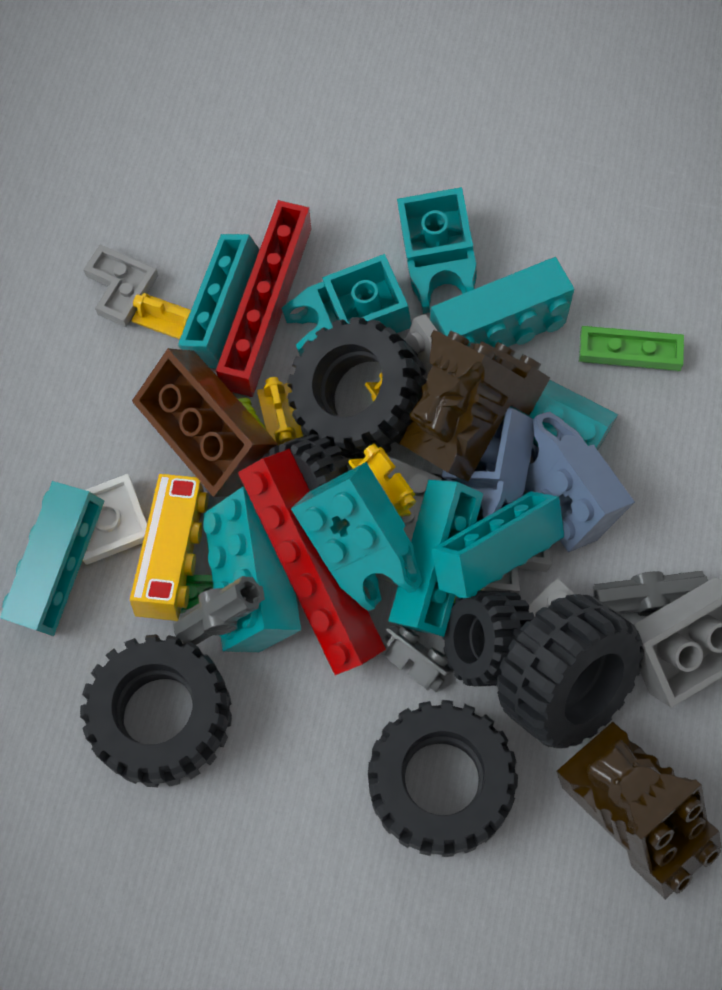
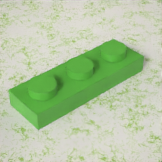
(631, 348)

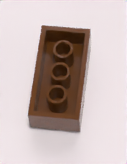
(202, 421)

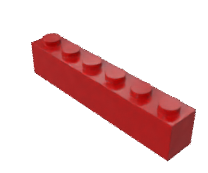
(264, 297)
(336, 618)

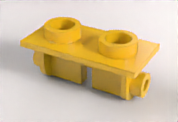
(160, 315)
(277, 412)
(396, 488)

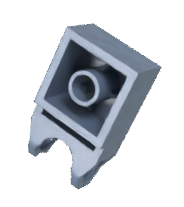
(504, 464)
(580, 477)

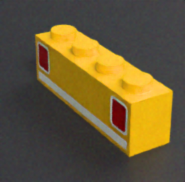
(168, 548)

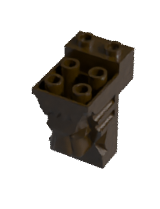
(468, 400)
(643, 809)

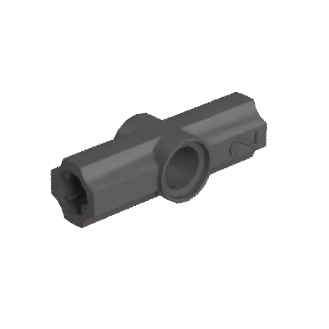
(647, 591)
(219, 610)

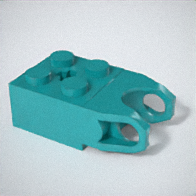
(437, 242)
(359, 291)
(358, 534)

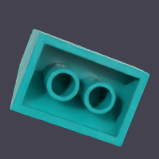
(580, 413)

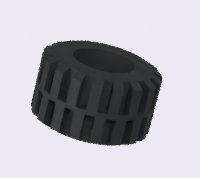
(315, 459)
(481, 632)

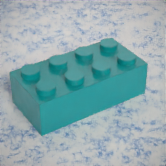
(510, 307)
(242, 548)

